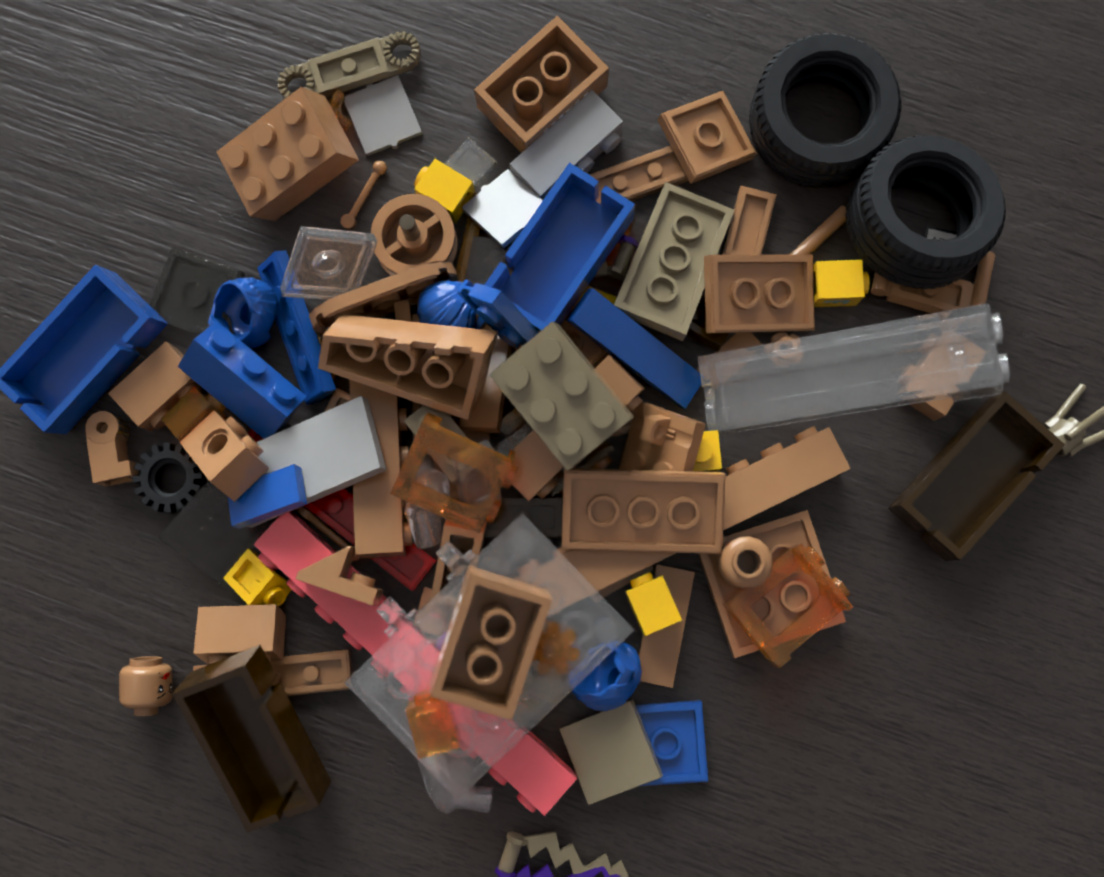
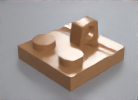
(661, 440)

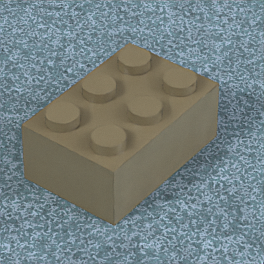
(561, 395)

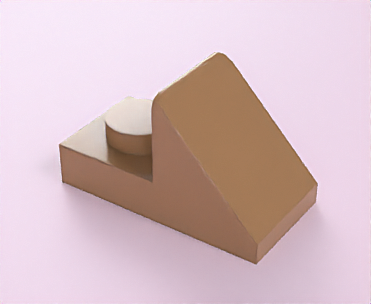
(332, 576)

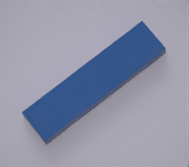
(297, 333)
(635, 348)

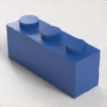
(241, 380)

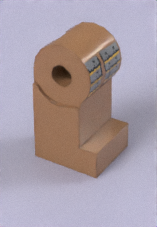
(108, 449)

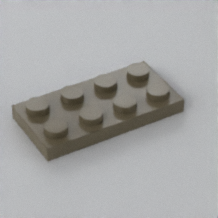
(669, 262)

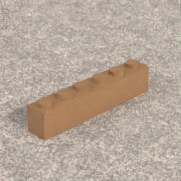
(379, 515)

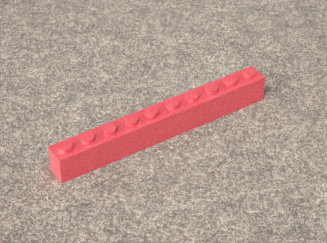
(293, 545)

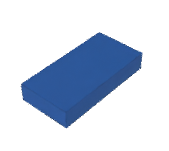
(269, 497)

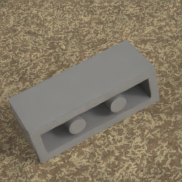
(574, 138)

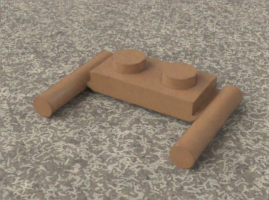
(951, 297)

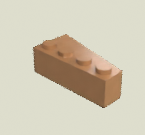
(411, 360)
(534, 459)

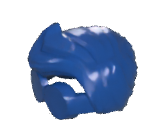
(444, 306)
(250, 307)
(611, 680)

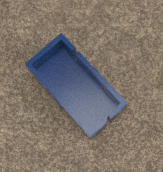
(562, 247)
(79, 350)

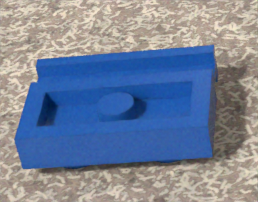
(498, 313)

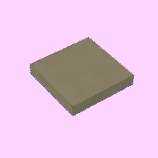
(611, 752)

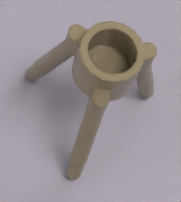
(1071, 430)

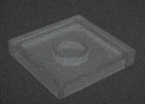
(327, 263)

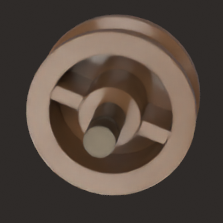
(413, 233)

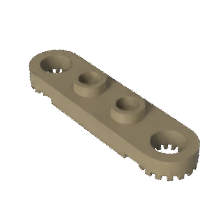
(353, 66)

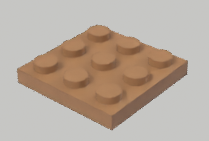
(787, 599)

